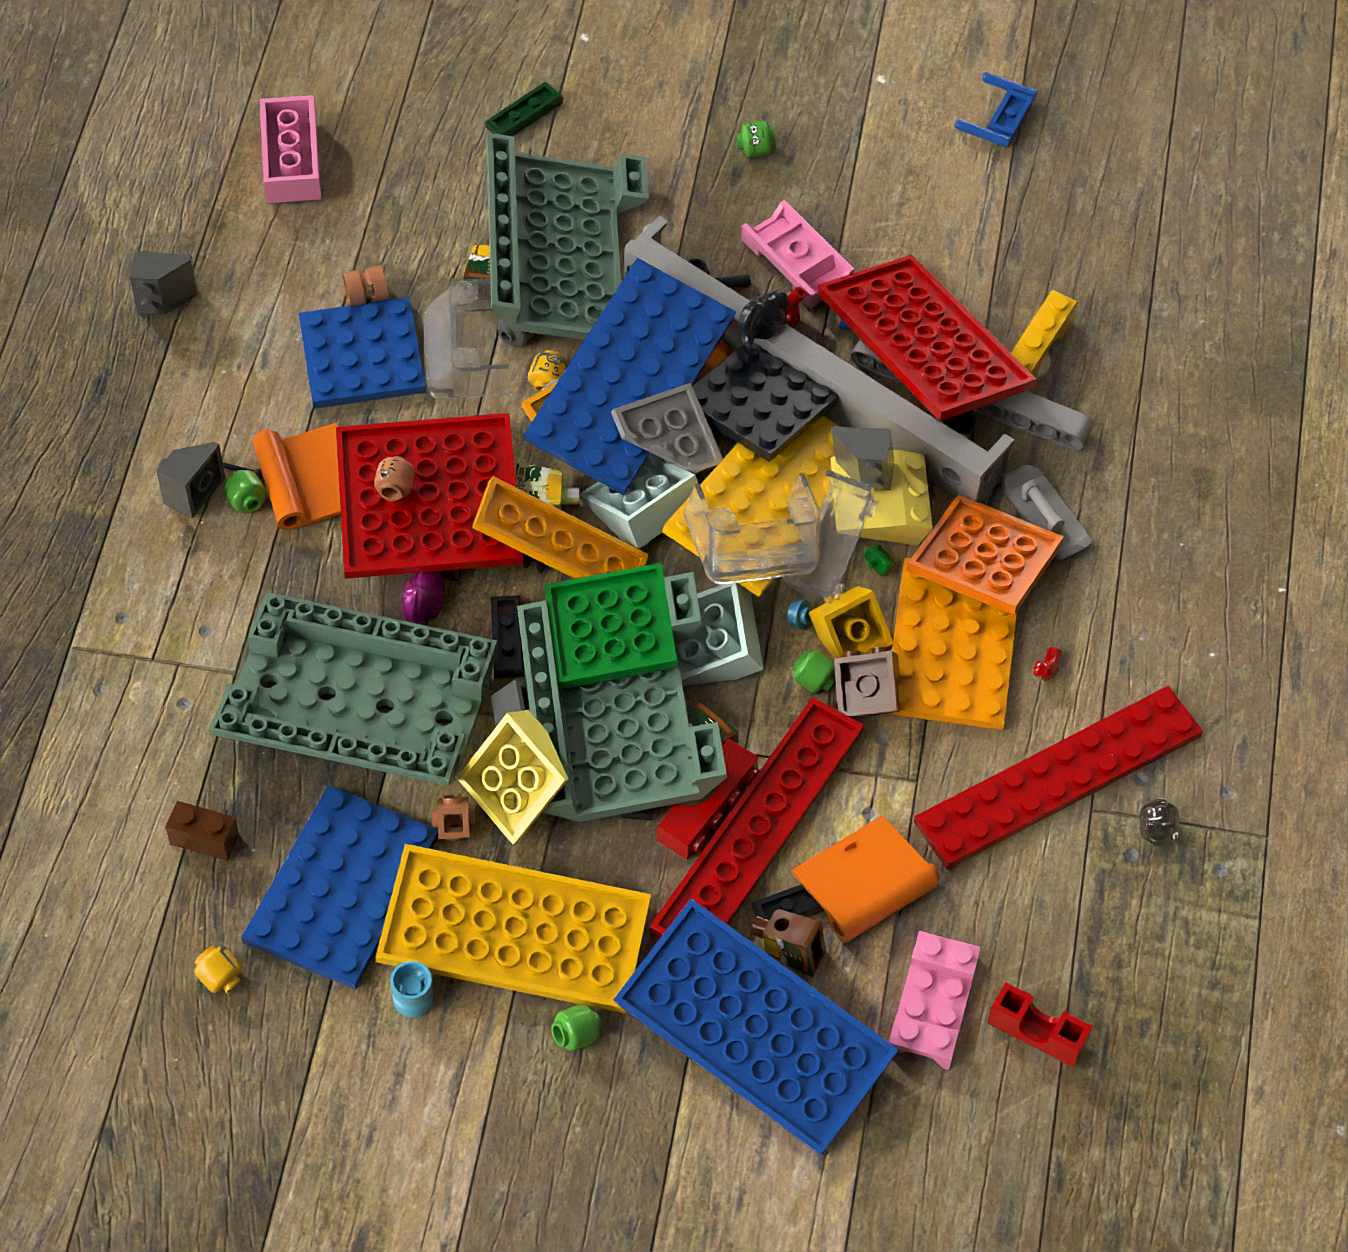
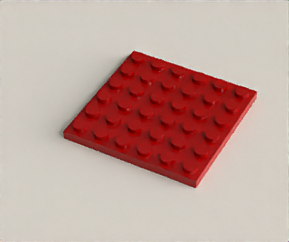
(435, 521)

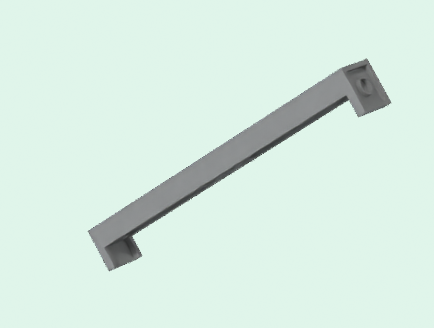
(862, 402)

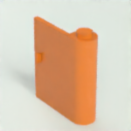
(300, 475)
(866, 878)

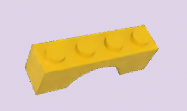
(1048, 325)

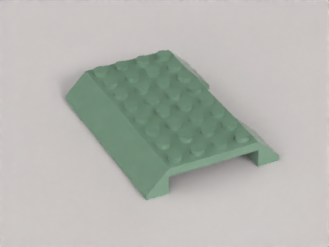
(556, 236)
(622, 737)

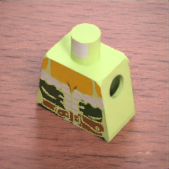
(546, 485)

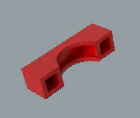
(686, 827)

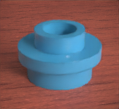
(798, 614)

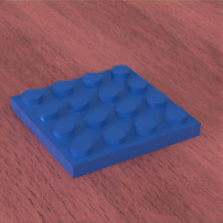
(361, 353)

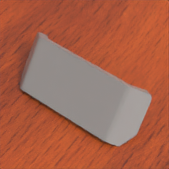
(1043, 507)

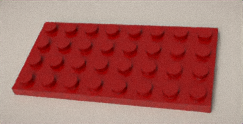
(926, 337)

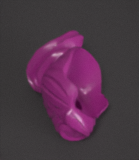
(423, 597)

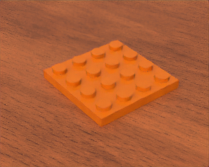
(985, 554)

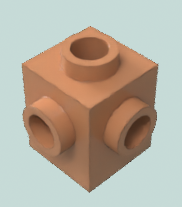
(453, 827)

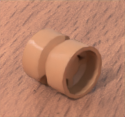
(355, 286)

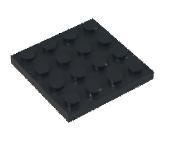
(761, 400)

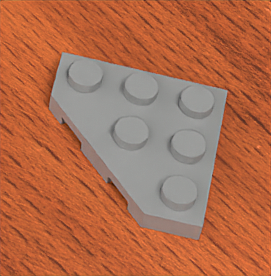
(670, 428)

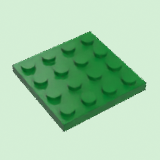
(610, 626)

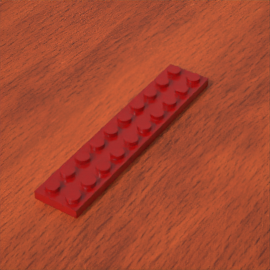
(1057, 777)
(765, 815)

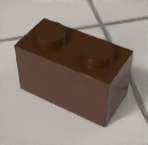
(202, 830)

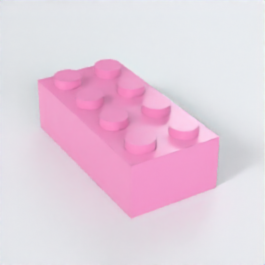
(290, 149)

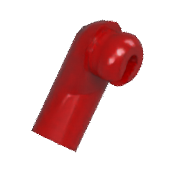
(793, 313)
(1050, 666)

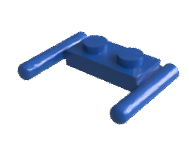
(1008, 114)

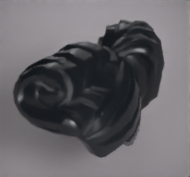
(763, 317)

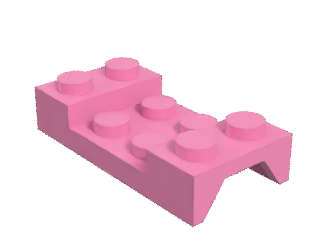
(796, 251)
(934, 997)

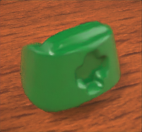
(879, 560)

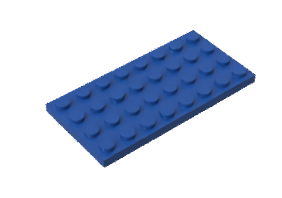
(643, 344)
(756, 1026)

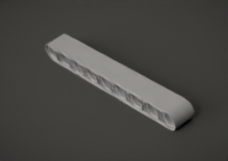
(1021, 411)

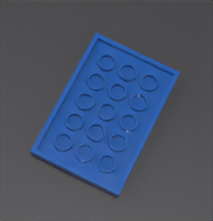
(336, 887)

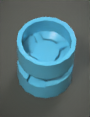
(412, 989)

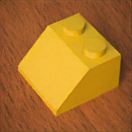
(851, 623)

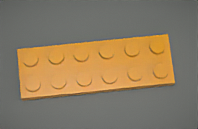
(551, 534)

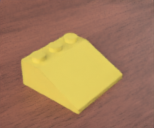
(904, 510)
(514, 774)

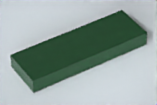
(525, 110)

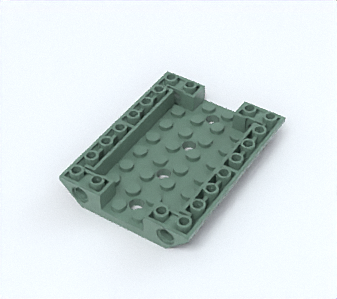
(366, 666)

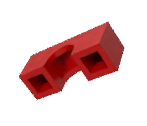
(1018, 1016)

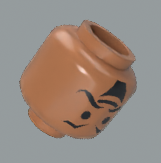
(394, 478)

